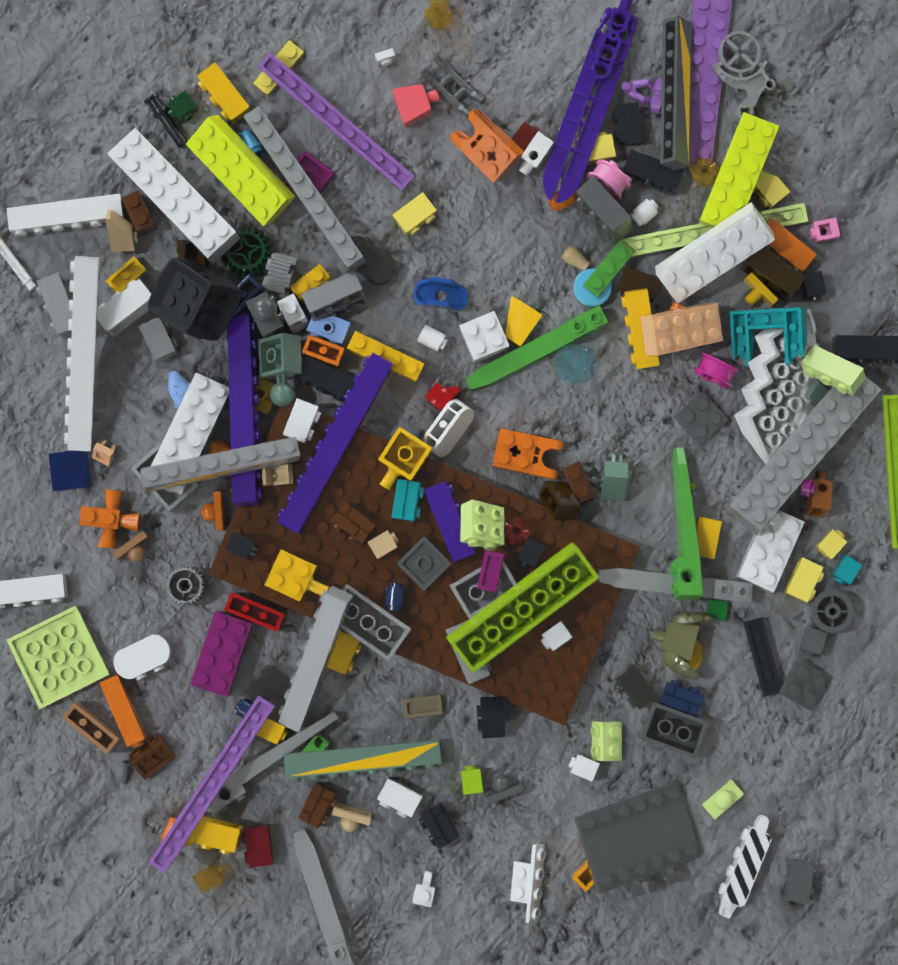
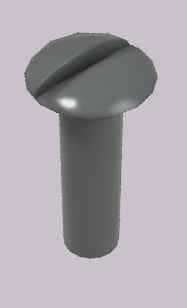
(127, 764)

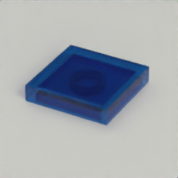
(69, 470)

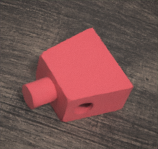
(413, 103)

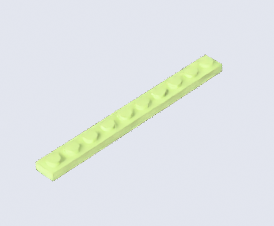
(682, 236)

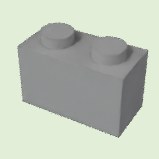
(158, 339)

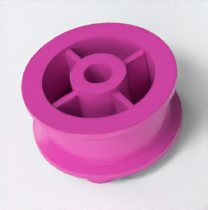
(716, 371)

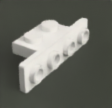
(528, 881)

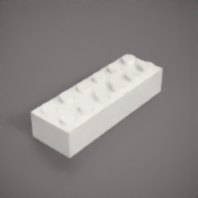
(714, 253)
(192, 422)

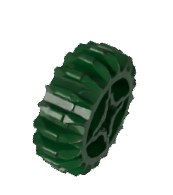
(254, 251)

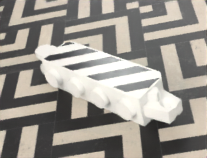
(745, 866)

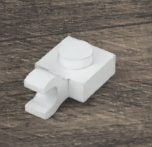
(424, 892)

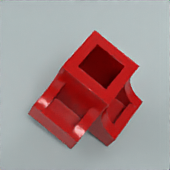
(440, 396)

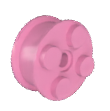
(611, 178)

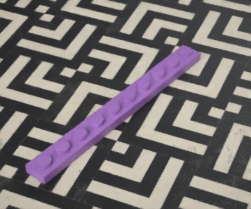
(335, 121)
(211, 784)

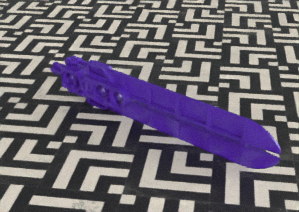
(609, 43)

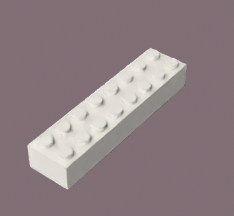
(173, 196)

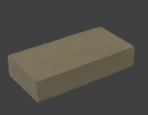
(422, 706)

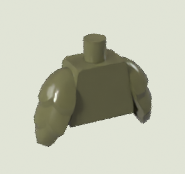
(679, 641)

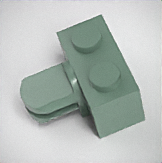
(615, 479)

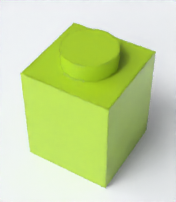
(471, 780)

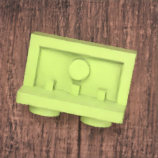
(606, 741)

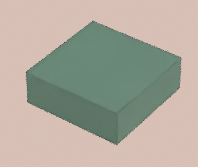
(816, 392)

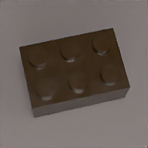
(774, 273)

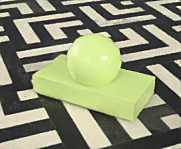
(722, 799)

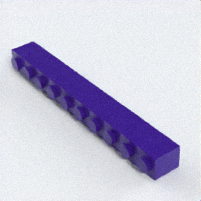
(243, 404)
(335, 443)

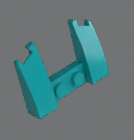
(791, 319)

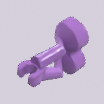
(654, 101)

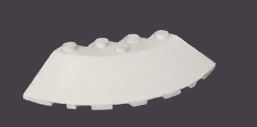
(776, 393)

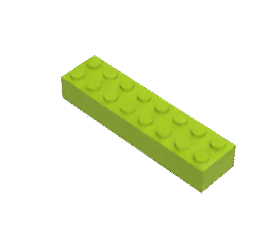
(522, 607)

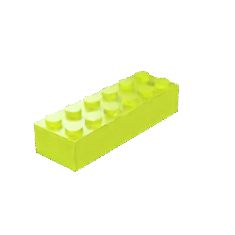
(739, 169)
(240, 170)

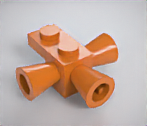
(109, 519)

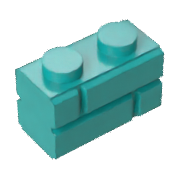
(406, 500)

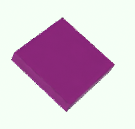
(315, 170)

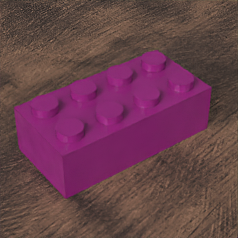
(222, 654)

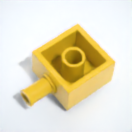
(403, 457)
(294, 577)

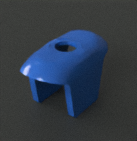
(426, 289)

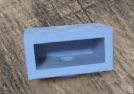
(330, 329)

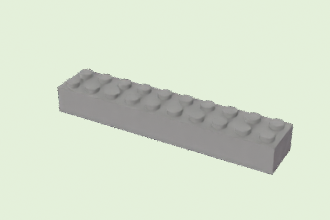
(800, 455)

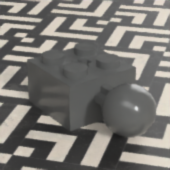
(265, 315)

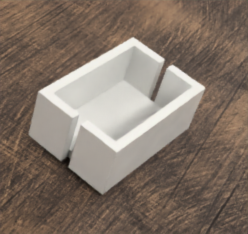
(124, 307)

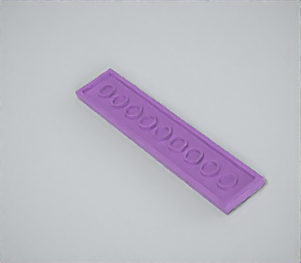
(709, 28)

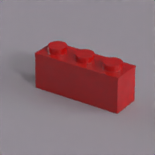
(255, 612)

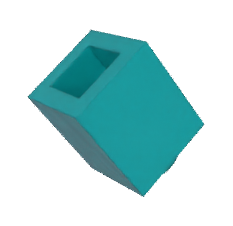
(846, 570)

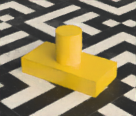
(758, 291)

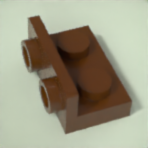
(151, 756)

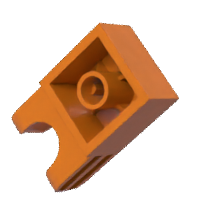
(485, 141)
(530, 457)

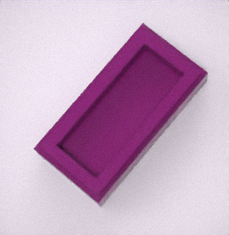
(490, 571)

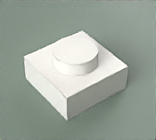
(385, 57)

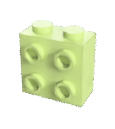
(482, 525)

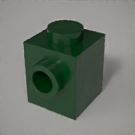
(182, 107)

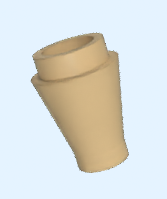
(575, 258)

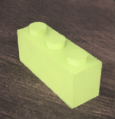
(833, 370)

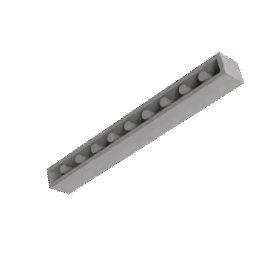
(304, 189)

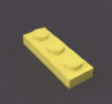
(289, 55)

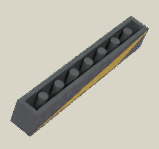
(676, 93)

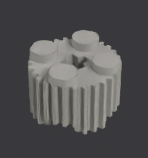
(281, 273)
(196, 583)

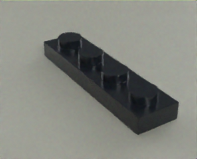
(762, 656)

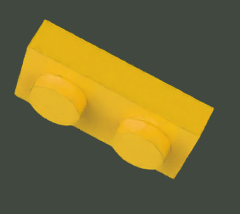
(129, 271)

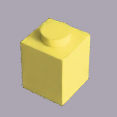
(831, 543)

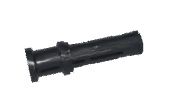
(160, 112)

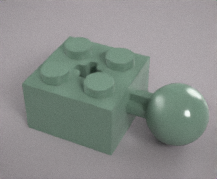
(280, 359)

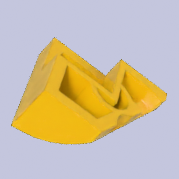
(520, 321)

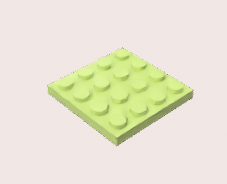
(58, 657)

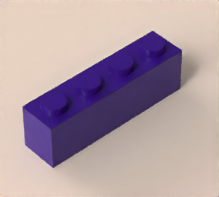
(448, 519)

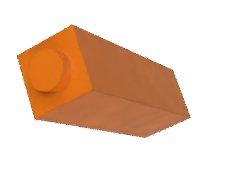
(123, 711)

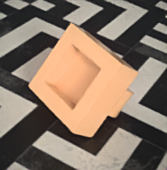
(102, 453)

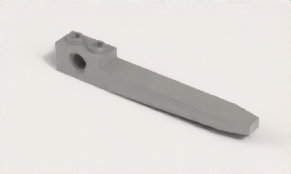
(662, 583)
(236, 780)
(322, 900)

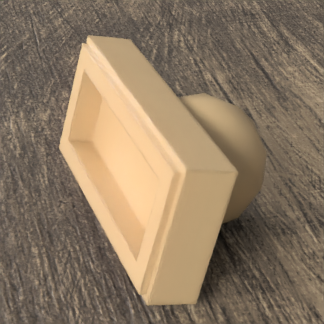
(351, 816)

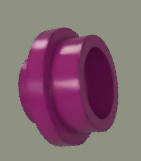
(808, 487)

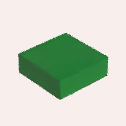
(717, 609)

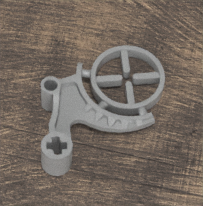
(753, 84)

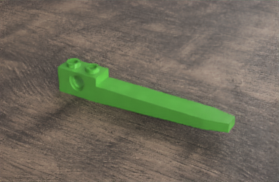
(538, 348)
(689, 558)

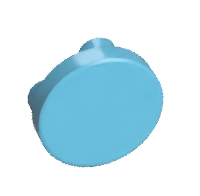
(584, 296)

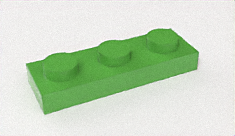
(608, 269)

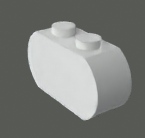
(448, 427)
(143, 657)

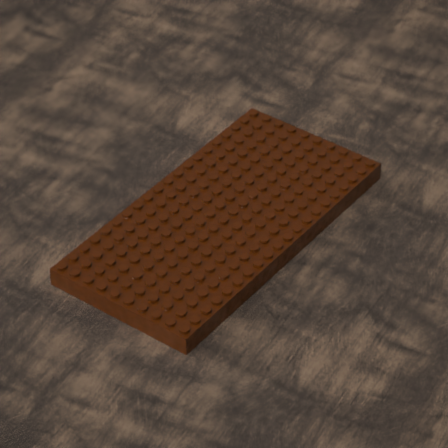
(521, 673)

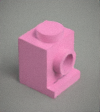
(831, 228)

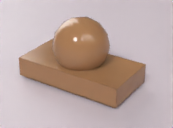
(133, 548)

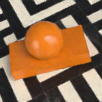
(215, 511)

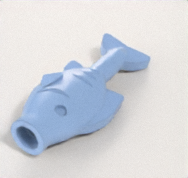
(177, 387)

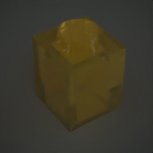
(209, 877)

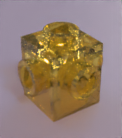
(438, 14)
(700, 178)

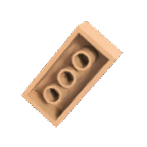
(681, 329)

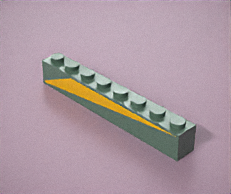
(362, 758)

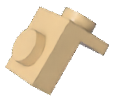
(277, 475)

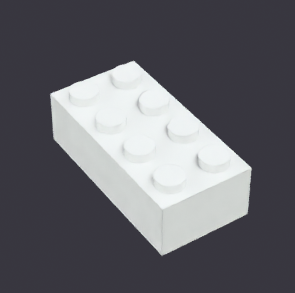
(770, 552)

